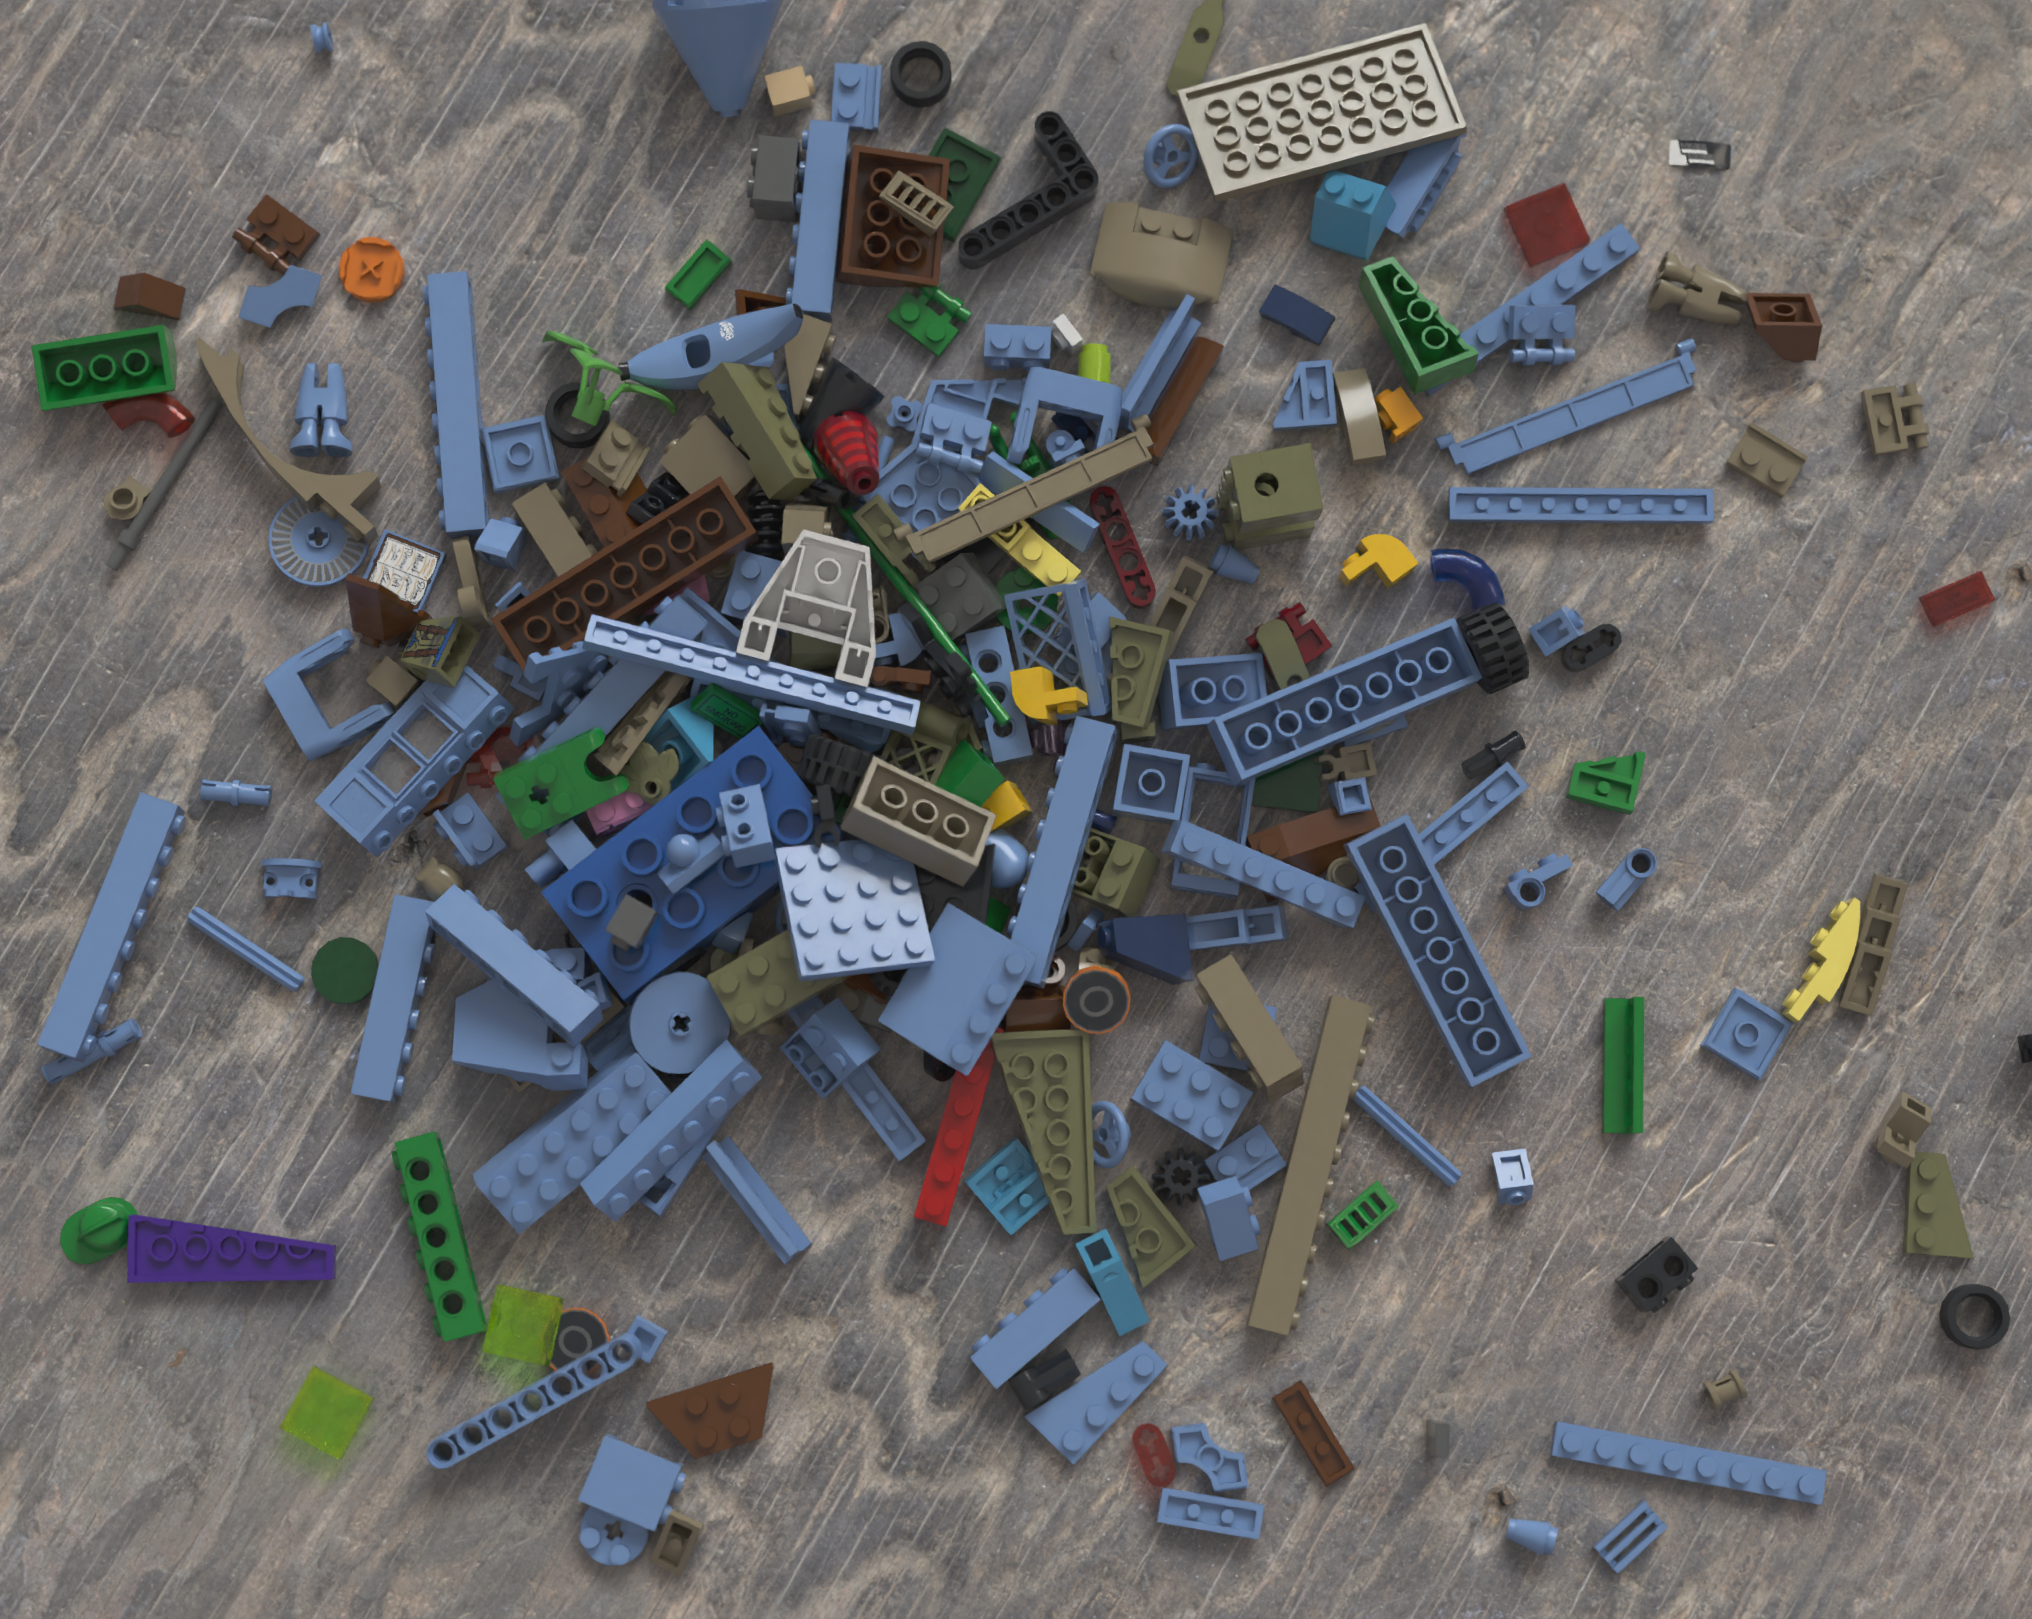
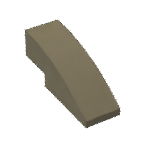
(1359, 417)
(1181, 598)

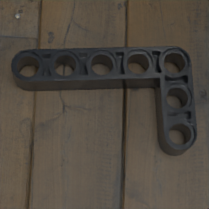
(1036, 202)

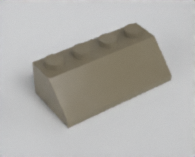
(918, 821)

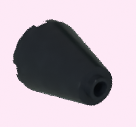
(838, 392)

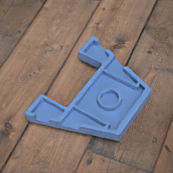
(971, 398)
(567, 678)

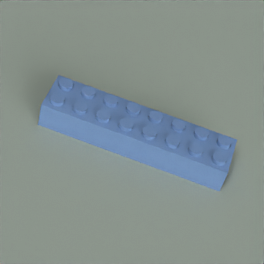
(1344, 702)
(1437, 950)

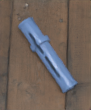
(106, 1044)

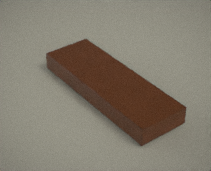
(1313, 1433)

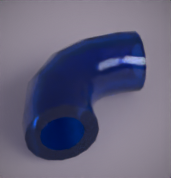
(1468, 571)

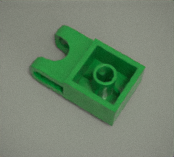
(567, 778)

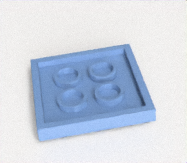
(922, 490)

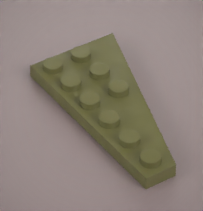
(1052, 1099)

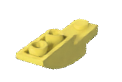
(1028, 548)
(1834, 952)

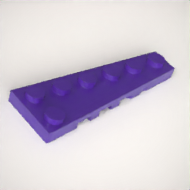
(202, 1253)

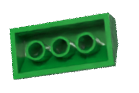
(105, 367)

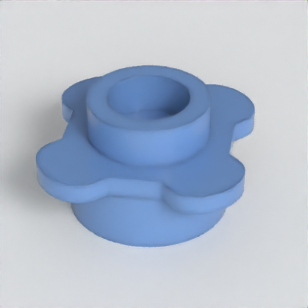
(906, 423)

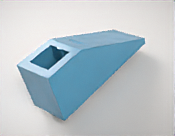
(1112, 1282)

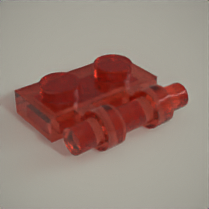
(496, 749)

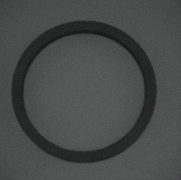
(696, 955)

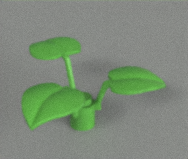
(590, 401)

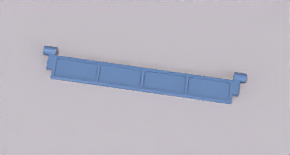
(1573, 414)

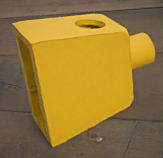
(1008, 805)

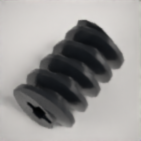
(766, 524)

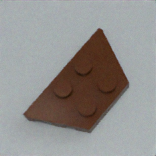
(718, 1411)

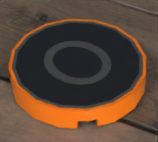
(1096, 999)
(576, 1335)

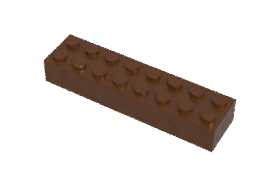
(630, 573)

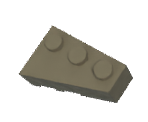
(806, 516)

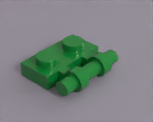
(925, 325)

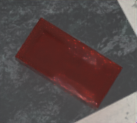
(1957, 599)

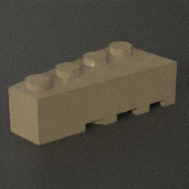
(1250, 1028)

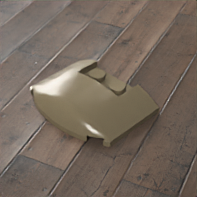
(1160, 256)

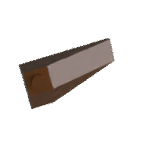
(379, 613)
(1312, 840)

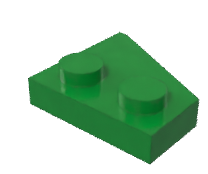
(1608, 782)

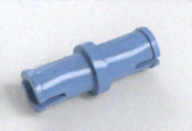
(236, 792)

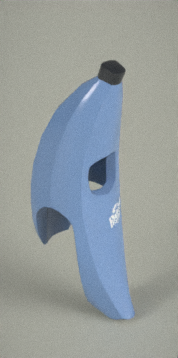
(693, 355)

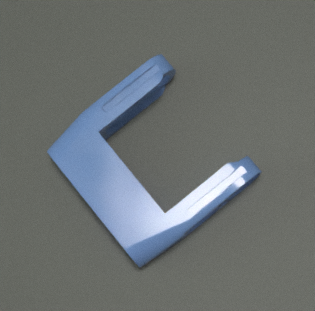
(1069, 396)
(301, 709)

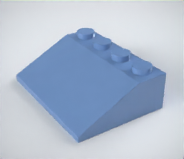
(965, 992)

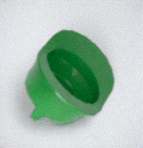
(97, 1230)

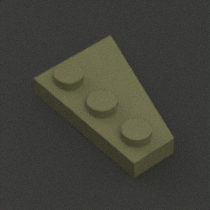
(1138, 666)

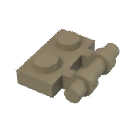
(1885, 420)

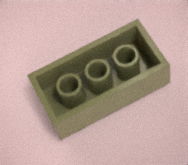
(765, 985)

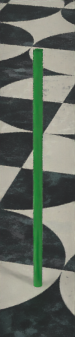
(910, 595)

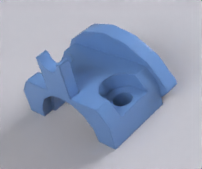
(290, 878)

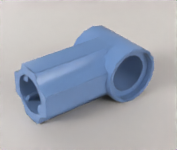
(1625, 880)

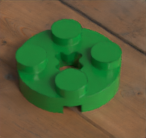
(1021, 581)

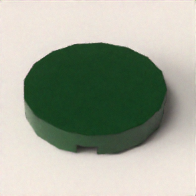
(344, 970)

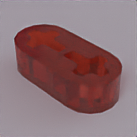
(1146, 1458)

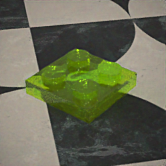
(523, 1324)
(327, 1412)

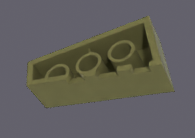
(760, 427)

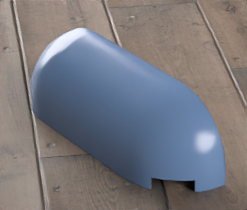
(1421, 182)

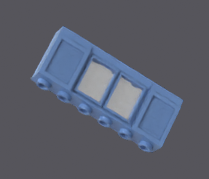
(413, 758)

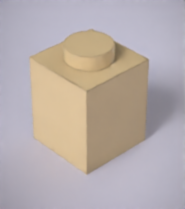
(789, 90)

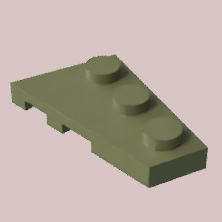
(1932, 1210)
(1149, 1226)

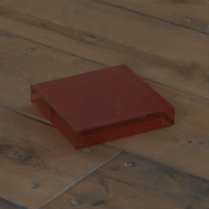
(1547, 225)

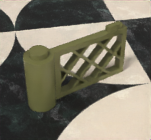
(934, 729)

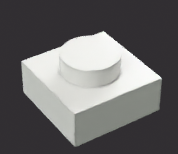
(1066, 335)

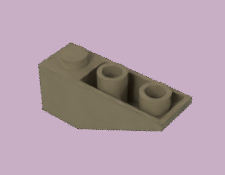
(805, 359)

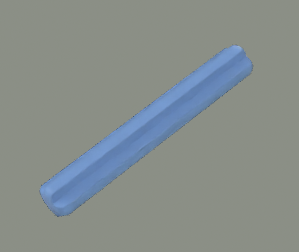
(245, 949)
(1407, 1136)

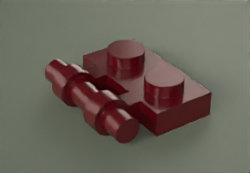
(1309, 638)

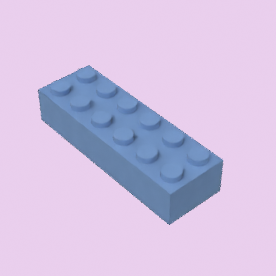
(571, 1140)

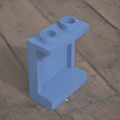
(632, 1483)

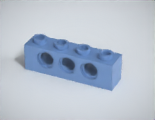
(994, 644)

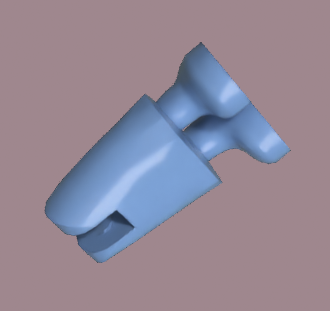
(323, 409)

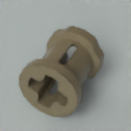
(1725, 1389)

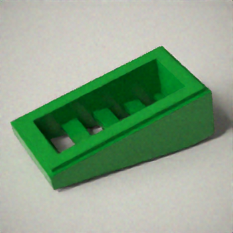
(1342, 1234)

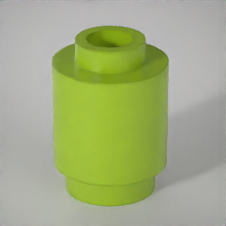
(1095, 362)

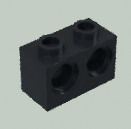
(1652, 1267)

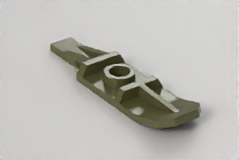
(1194, 56)
(1281, 652)

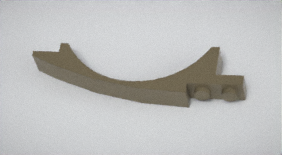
(339, 494)

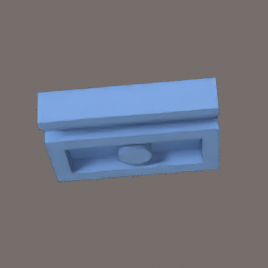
(857, 95)
(790, 722)
(1248, 1158)

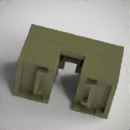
(1269, 497)

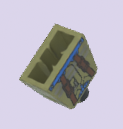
(439, 649)

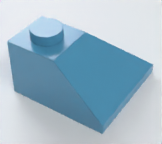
(687, 734)

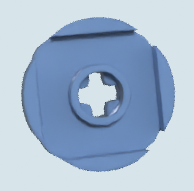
(606, 1550)

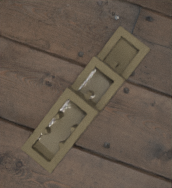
(1874, 943)

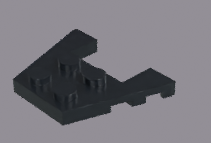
(950, 669)

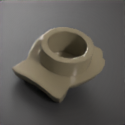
(125, 499)
(438, 879)

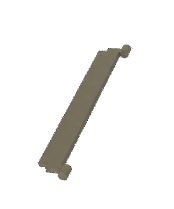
(1031, 496)

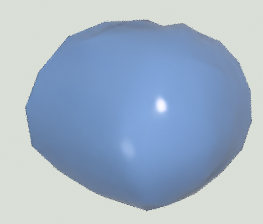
(1009, 860)

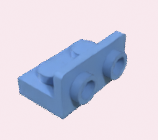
(470, 832)

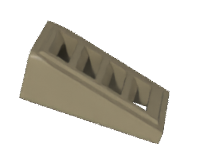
(932, 200)

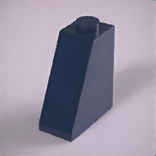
(1149, 945)

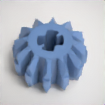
(1176, 510)

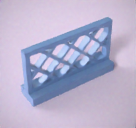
(1159, 363)
(1084, 639)
(756, 1199)

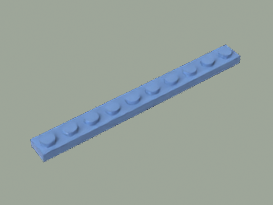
(751, 674)

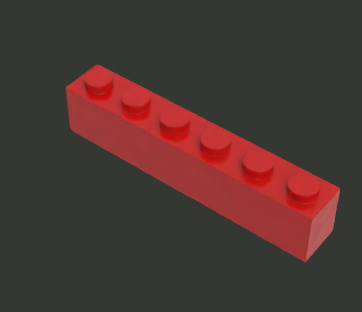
(954, 1140)

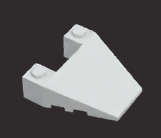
(823, 594)

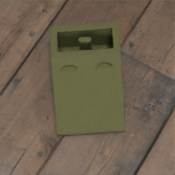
(1114, 874)

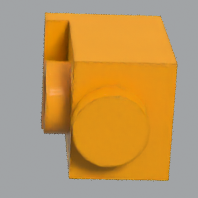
(1397, 413)

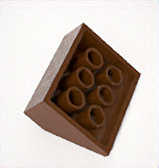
(875, 240)

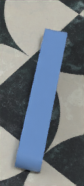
(523, 1412)

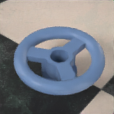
(1165, 154)
(1112, 1133)

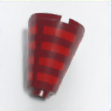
(849, 450)

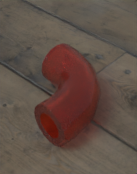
(157, 408)

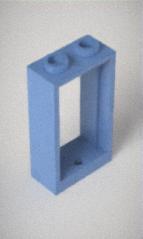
(1204, 885)

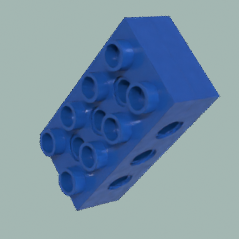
(695, 914)

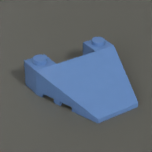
(506, 1038)

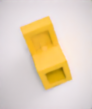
(1382, 553)
(1036, 695)

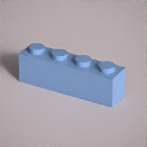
(1035, 1327)

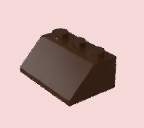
(602, 505)

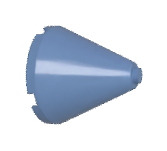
(720, 44)

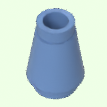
(1233, 564)
(1533, 1535)

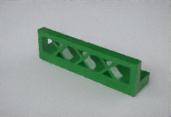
(1623, 1065)

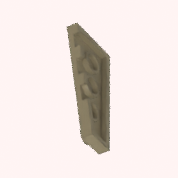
(638, 721)

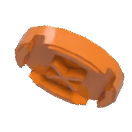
(372, 270)

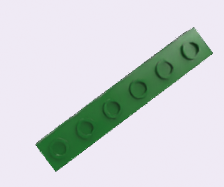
(455, 1249)

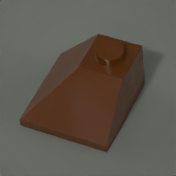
(1787, 323)

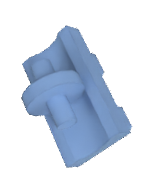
(1062, 448)

